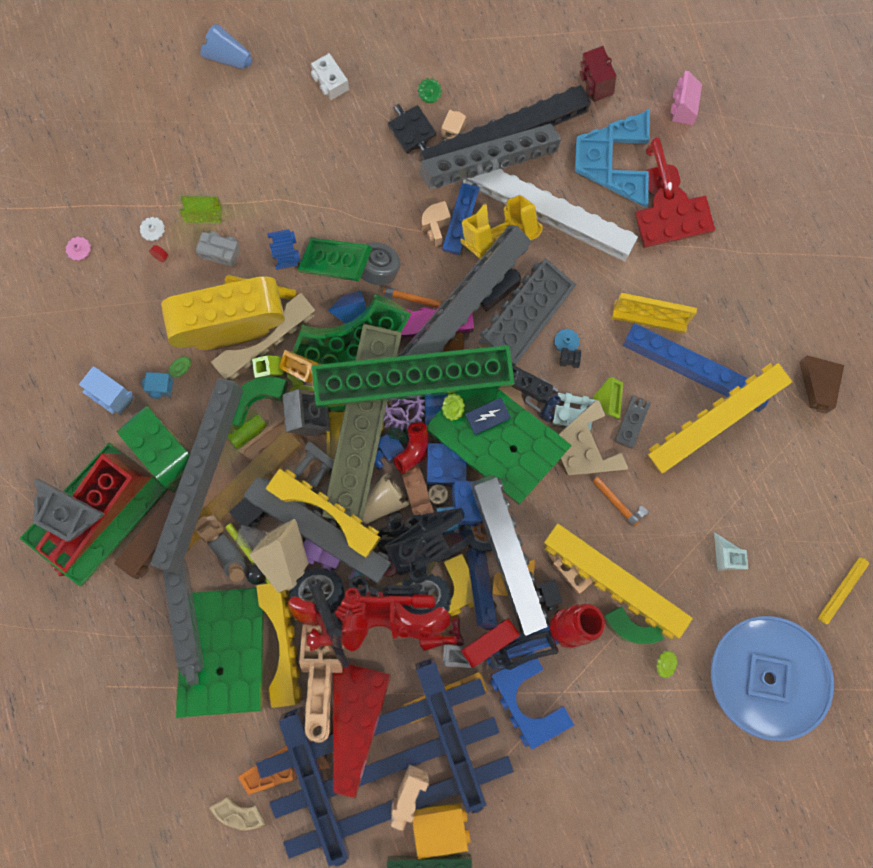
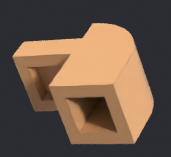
(435, 218)

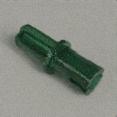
(399, 434)

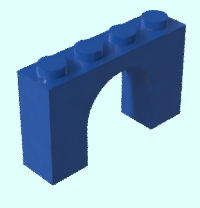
(534, 730)

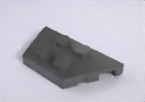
(61, 512)

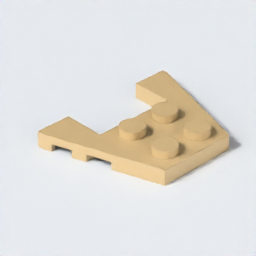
(583, 454)

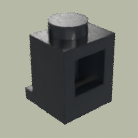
(549, 594)

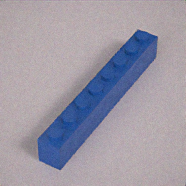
(684, 361)

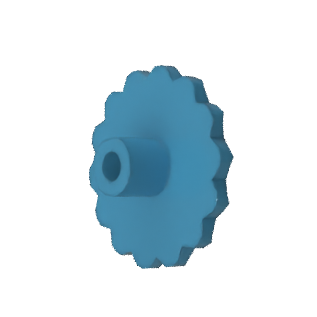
(566, 339)

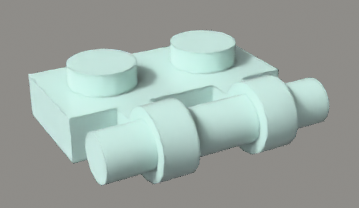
(565, 415)

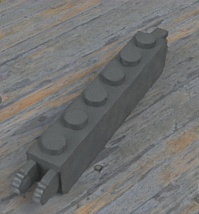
(184, 624)

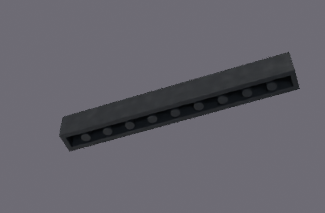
(550, 111)

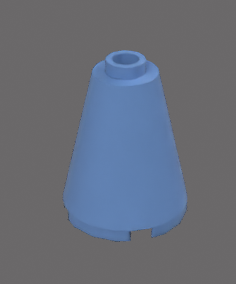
(225, 49)

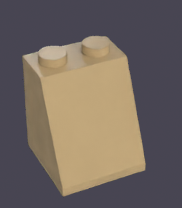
(281, 556)

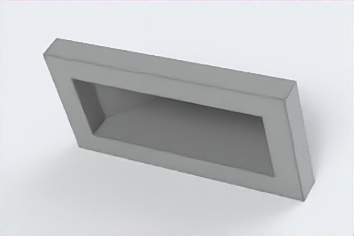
(453, 657)

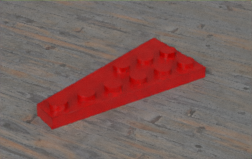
(356, 712)

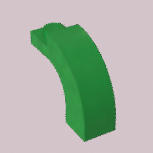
(256, 390)
(628, 631)

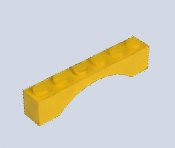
(288, 490)
(284, 687)

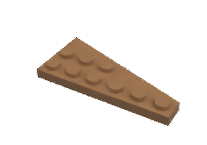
(266, 437)

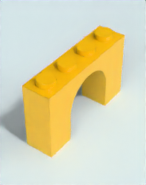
(461, 581)

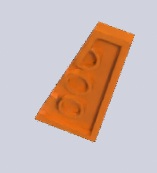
(253, 783)

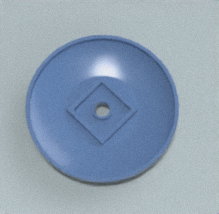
(800, 672)

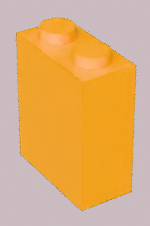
(440, 830)

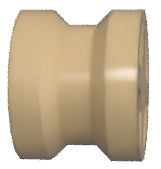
(436, 492)

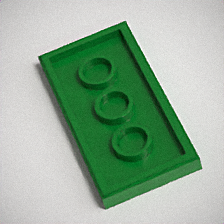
(335, 259)

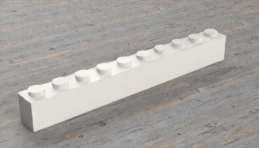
(559, 213)

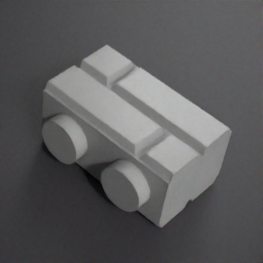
(218, 249)

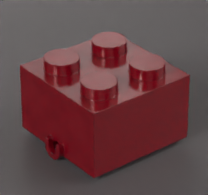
(598, 73)

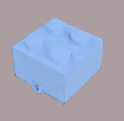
(106, 391)

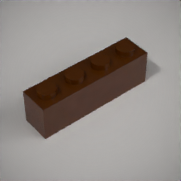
(142, 548)

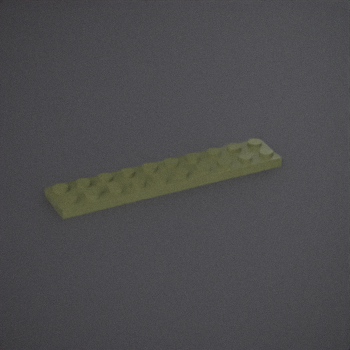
(360, 432)

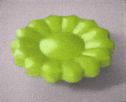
(453, 406)
(666, 664)

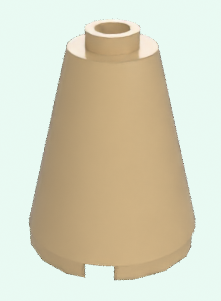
(384, 499)

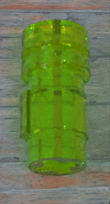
(247, 431)

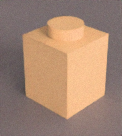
(453, 124)

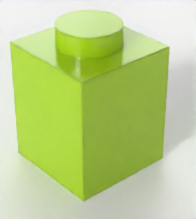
(267, 366)

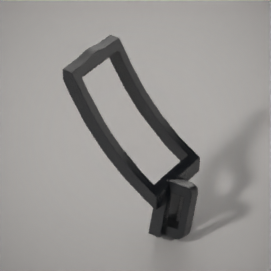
(506, 663)

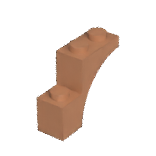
(417, 491)

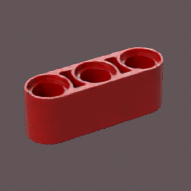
(490, 643)

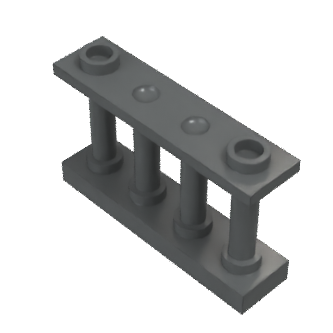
(327, 466)

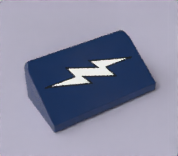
(488, 416)

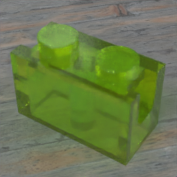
(201, 209)

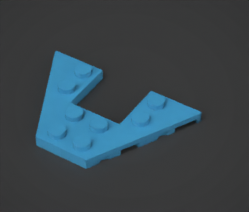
(595, 157)

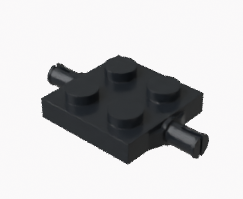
(411, 128)

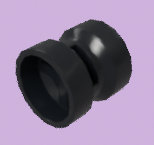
(570, 358)

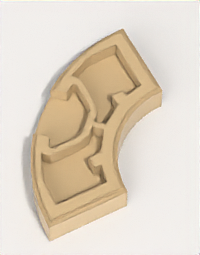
(236, 816)

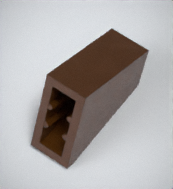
(821, 382)

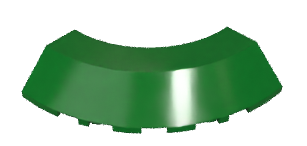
(342, 342)

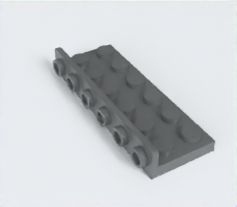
(528, 309)

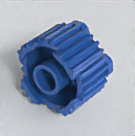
(283, 249)

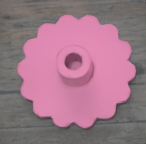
(78, 248)

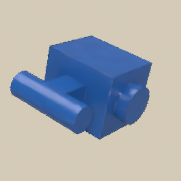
(387, 448)

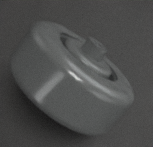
(381, 265)

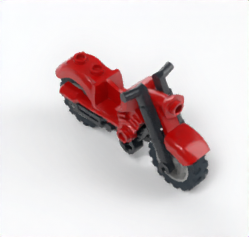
(347, 617)

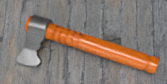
(389, 293)
(632, 519)

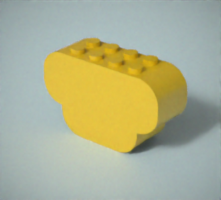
(223, 314)

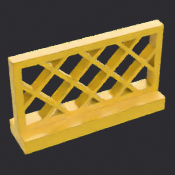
(653, 313)

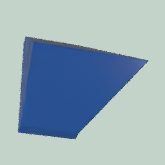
(349, 307)

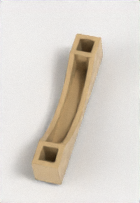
(233, 360)

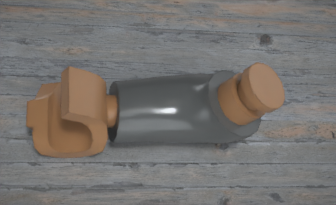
(225, 550)

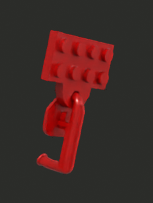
(668, 217)

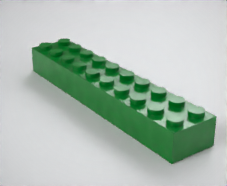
(412, 376)

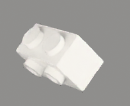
(329, 76)

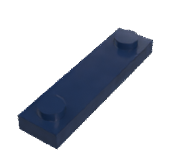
(481, 589)

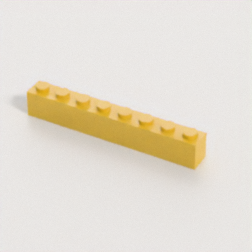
(719, 417)
(617, 581)

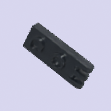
(531, 385)

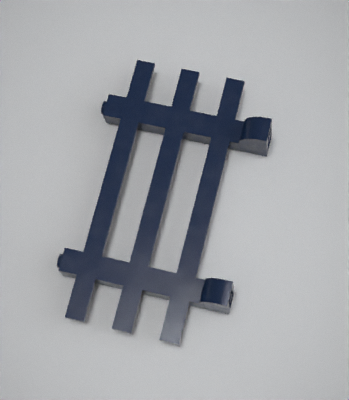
(317, 792)

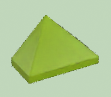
(610, 397)

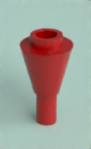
(437, 641)

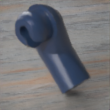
(546, 414)

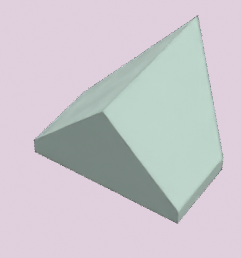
(729, 556)

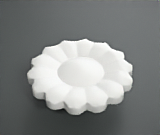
(152, 229)

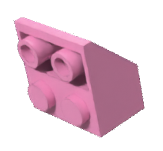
(686, 99)

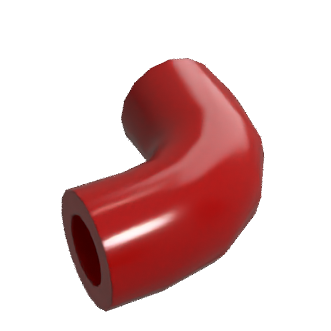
(415, 449)

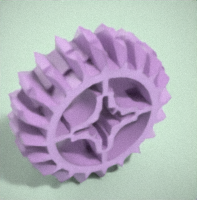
(402, 414)

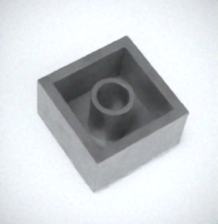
(302, 415)

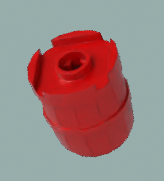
(577, 625)

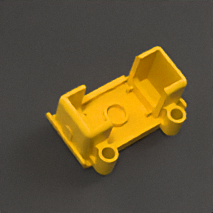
(518, 213)

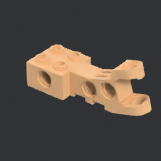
(320, 666)

